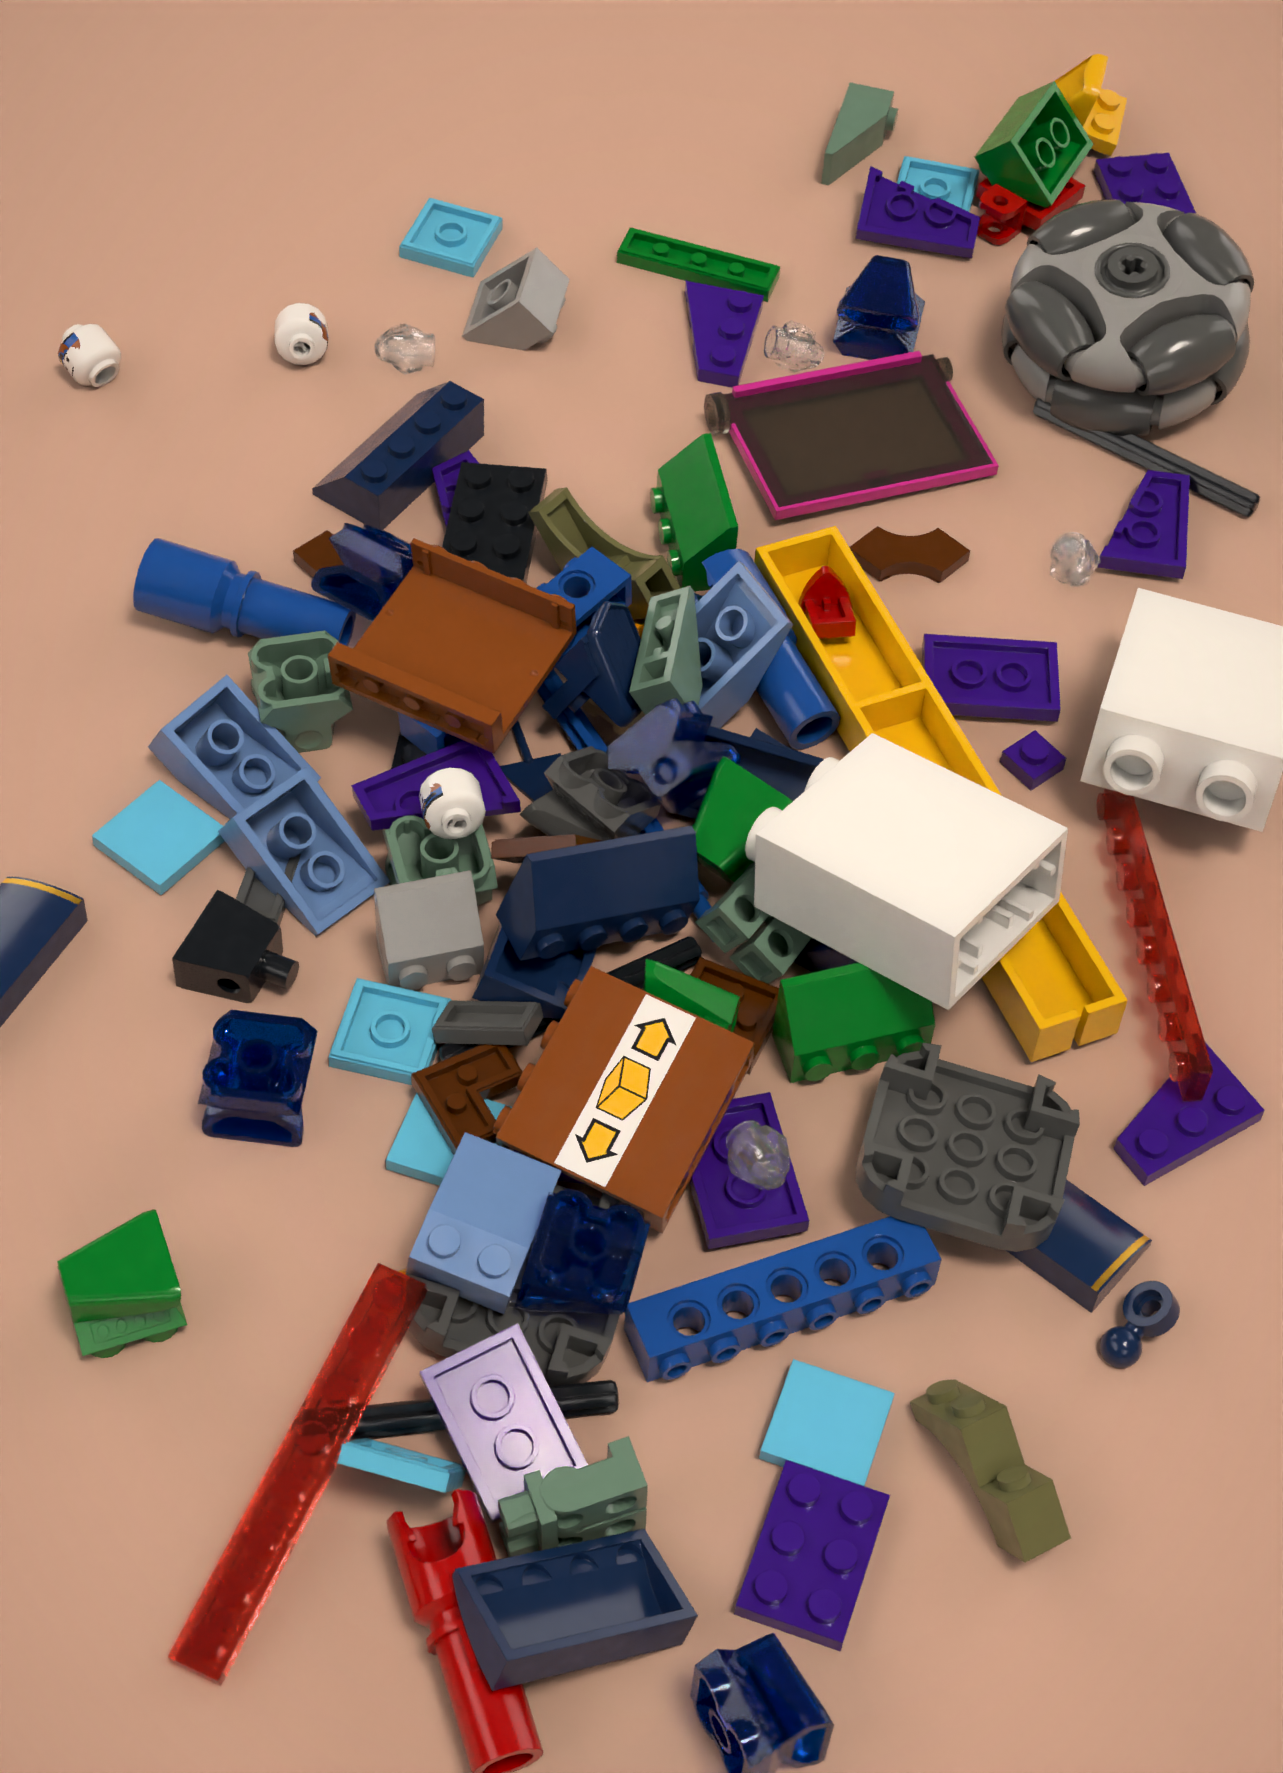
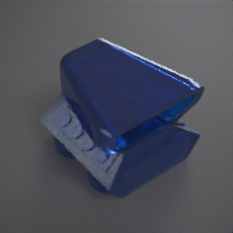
(879, 311)
(371, 570)
(671, 753)
(257, 1078)
(583, 1257)
(760, 1708)

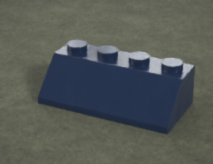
(399, 457)
(601, 893)

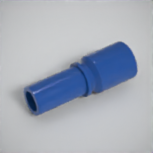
(215, 595)
(788, 684)

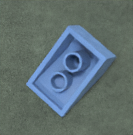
(737, 641)
(225, 750)
(333, 865)
(482, 1222)

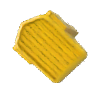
(1096, 108)

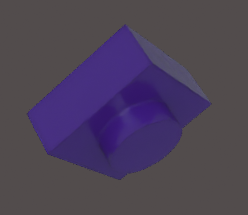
(1033, 760)

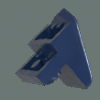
(601, 667)

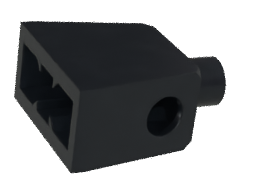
(232, 952)

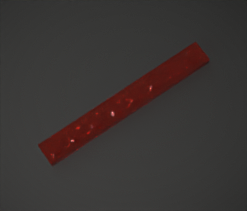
(1156, 945)
(297, 1475)

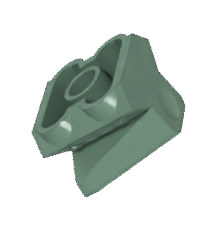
(297, 689)
(420, 854)

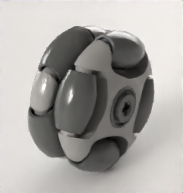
(1128, 316)

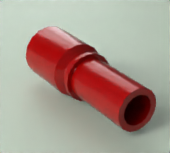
(492, 1724)

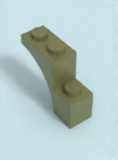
(571, 533)
(982, 1441)

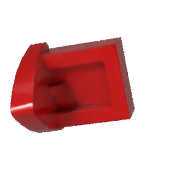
(828, 605)

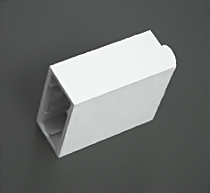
(1193, 712)
(907, 868)

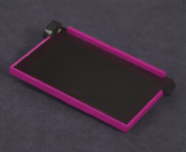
(852, 433)

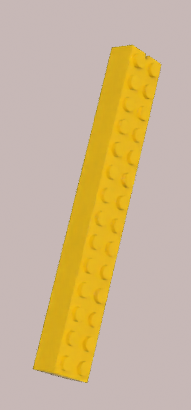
(1053, 978)

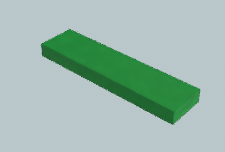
(697, 263)

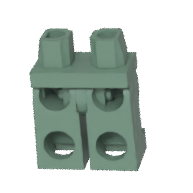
(769, 943)
(576, 1503)

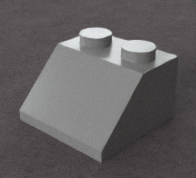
(518, 304)
(429, 930)

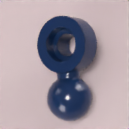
(1122, 1344)

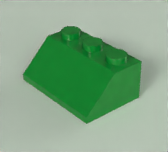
(1035, 146)
(694, 511)
(846, 1021)

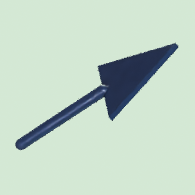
(529, 774)

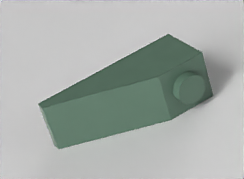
(858, 129)
(668, 652)

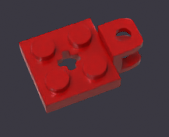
(1009, 211)

